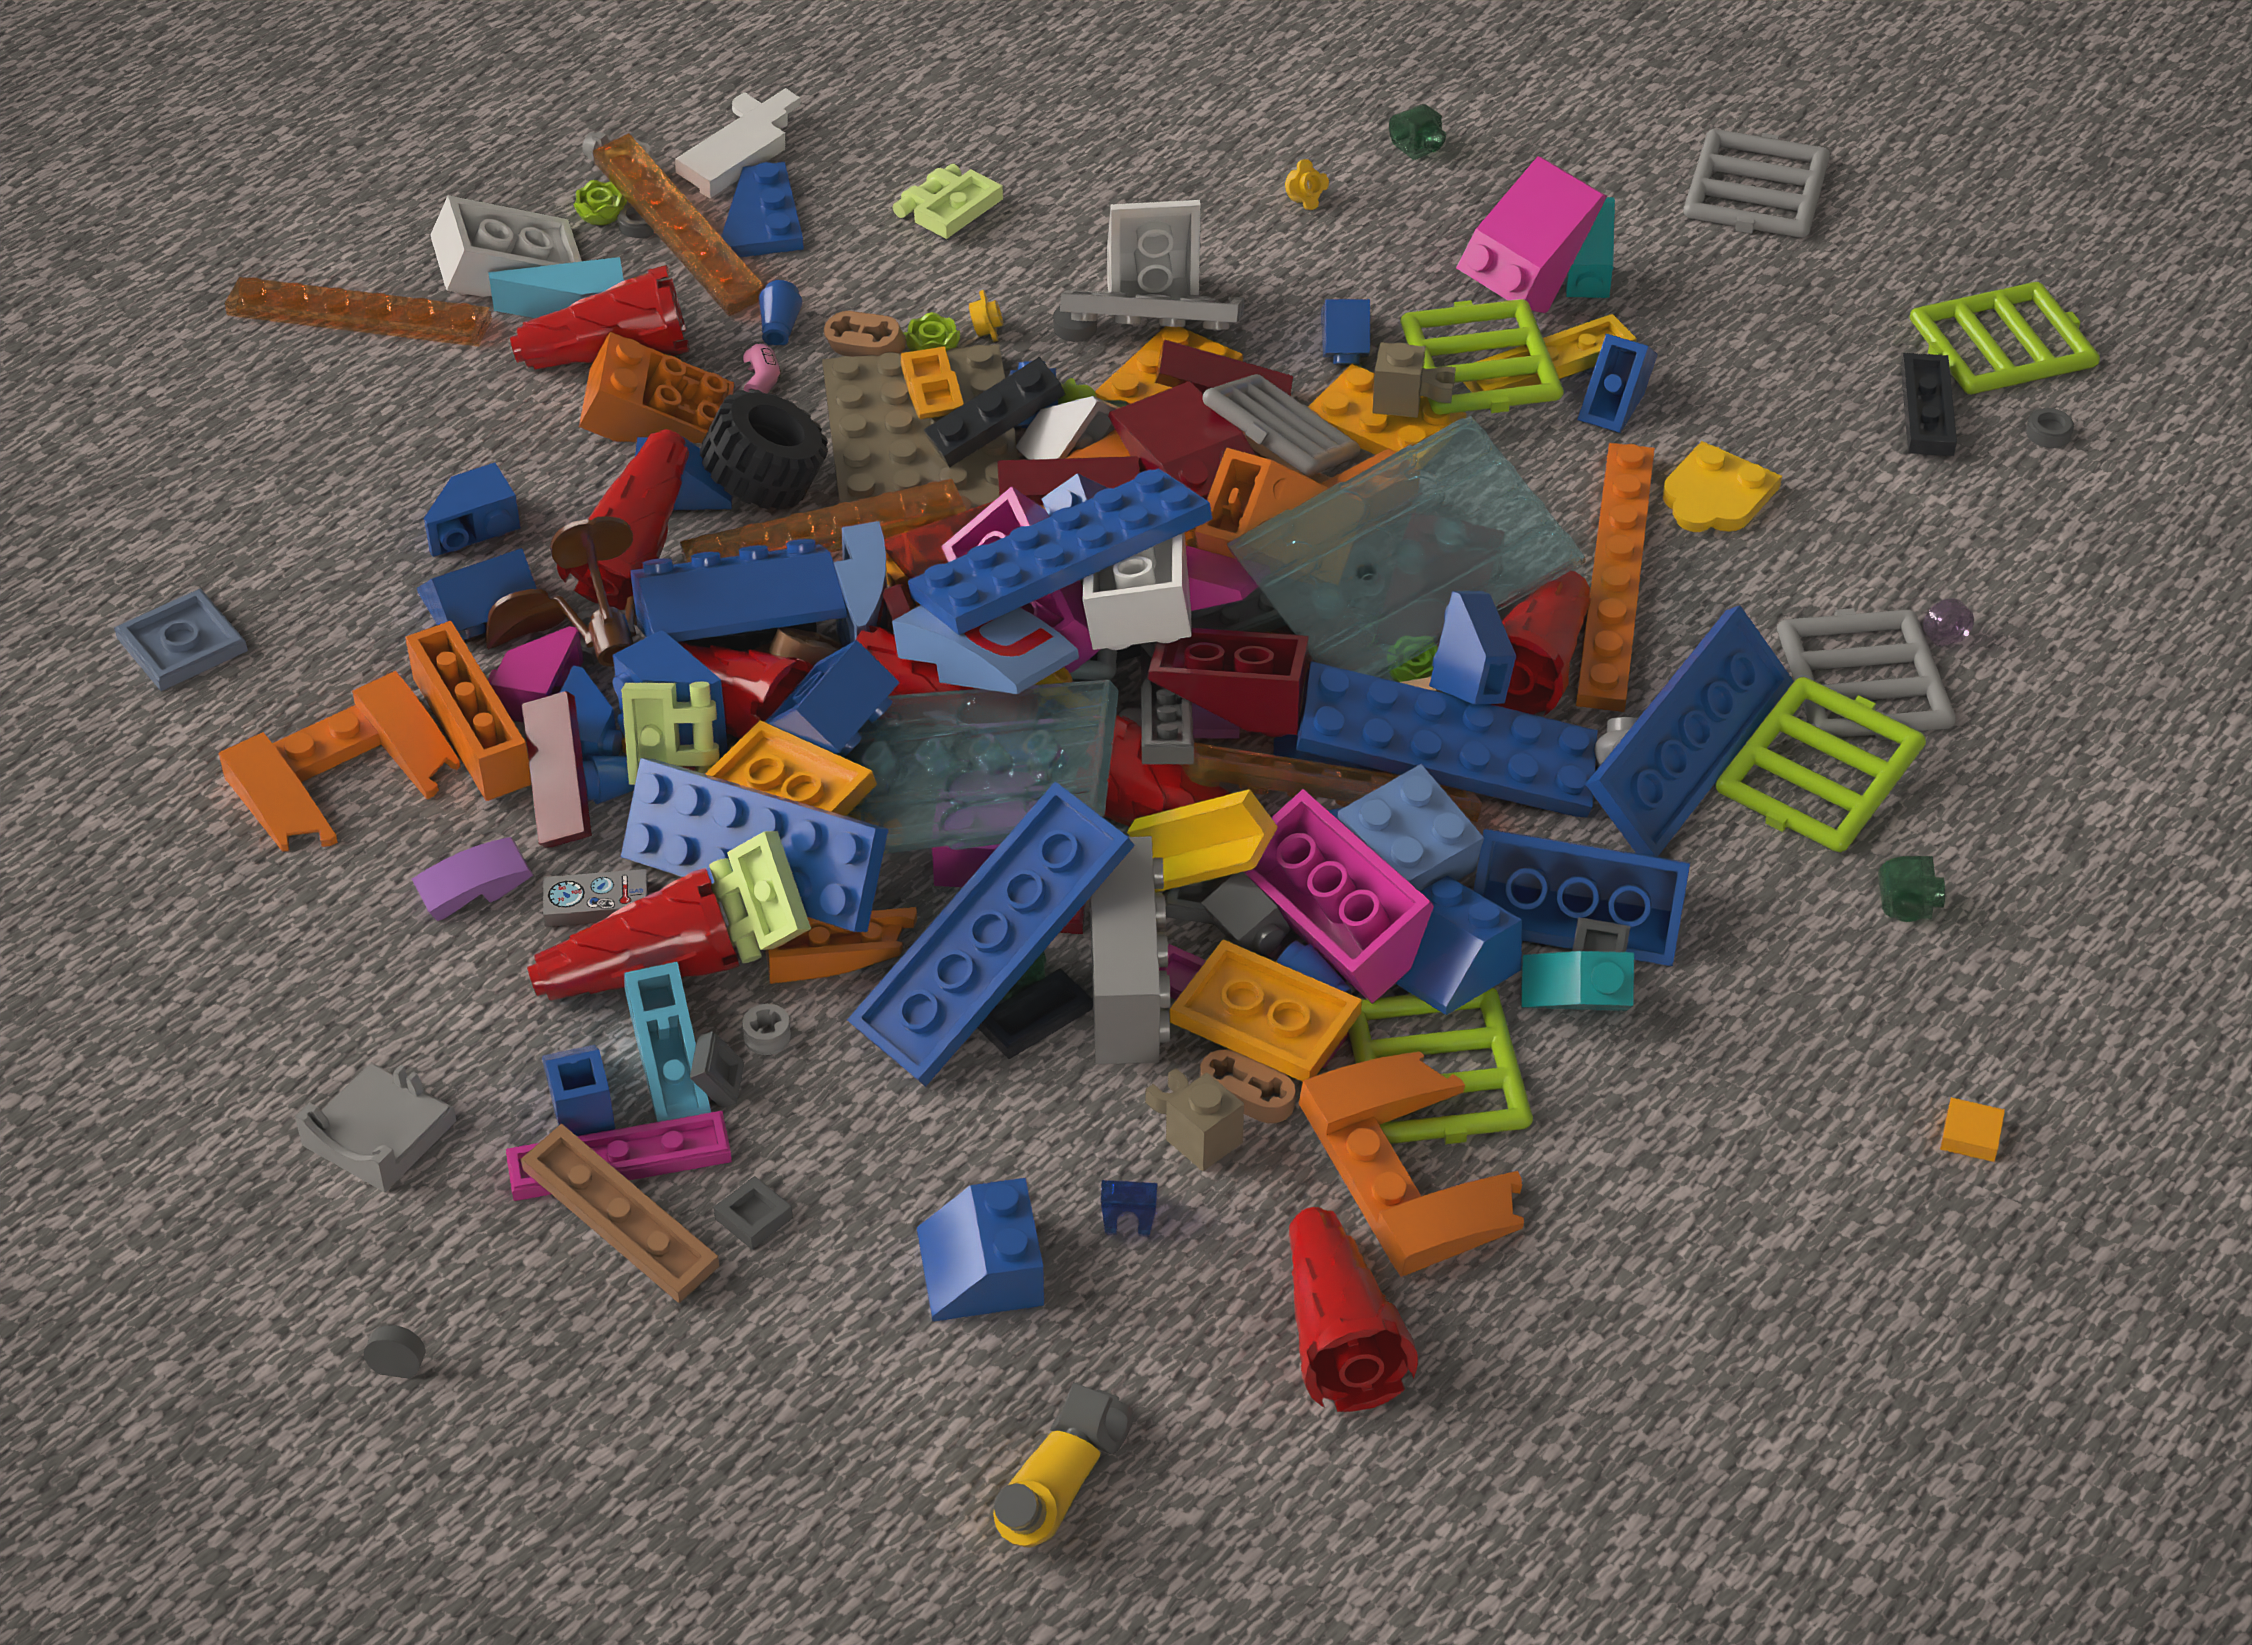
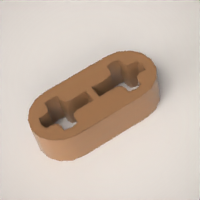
(866, 330)
(803, 645)
(1250, 1083)

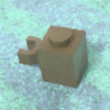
(1403, 380)
(1201, 1117)

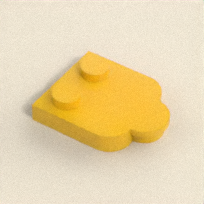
(1717, 490)

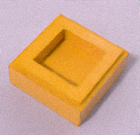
(1972, 1129)

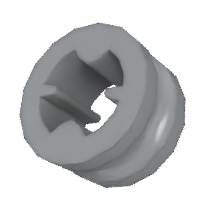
(766, 1015)

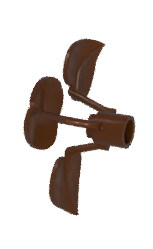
(534, 611)

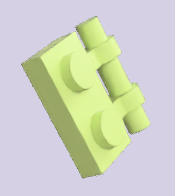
(949, 200)
(653, 726)
(768, 892)

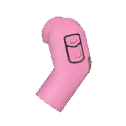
(765, 368)

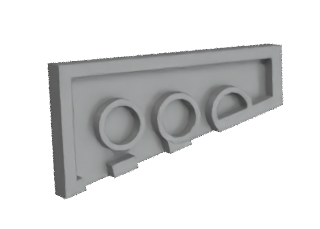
(1172, 313)

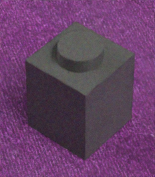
(1246, 915)

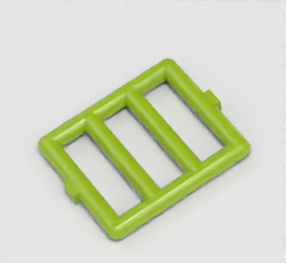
(1526, 334)
(2005, 372)
(1859, 806)
(1495, 1036)

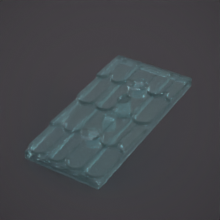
(1422, 525)
(977, 760)

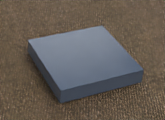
(180, 639)

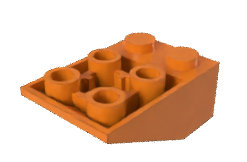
(646, 391)
(1248, 494)

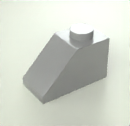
(1066, 428)

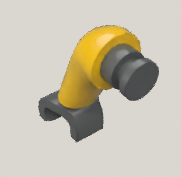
(1047, 1483)

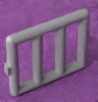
(1745, 220)
(1281, 424)
(1914, 650)

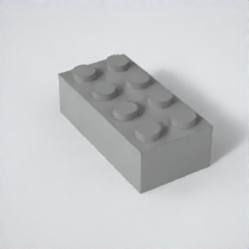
(1128, 959)

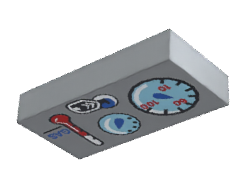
(590, 896)

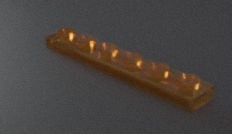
(679, 224)
(358, 311)
(894, 510)
(1265, 772)

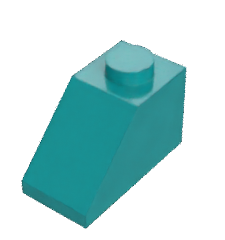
(1593, 265)
(1578, 980)

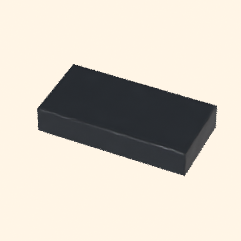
(1035, 1013)

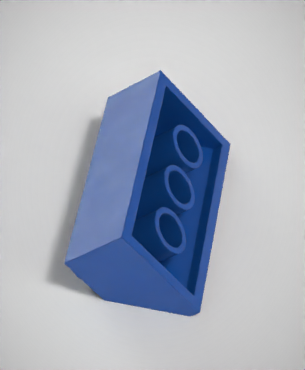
(737, 592)
(1558, 881)

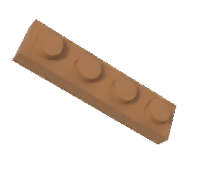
(620, 1213)

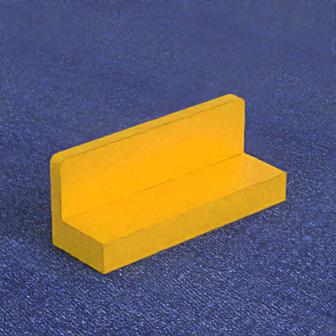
(1207, 838)

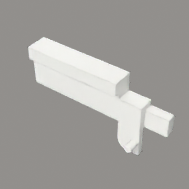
(743, 143)

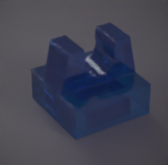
(1129, 1198)

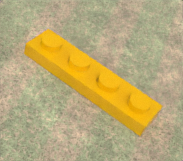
(1569, 350)

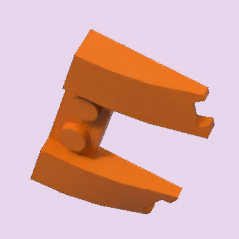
(384, 714)
(835, 950)
(1412, 1228)

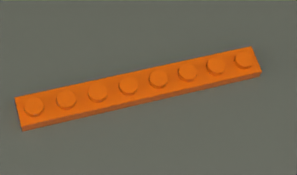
(1616, 578)

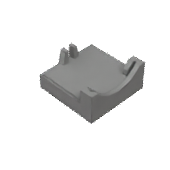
(376, 1125)

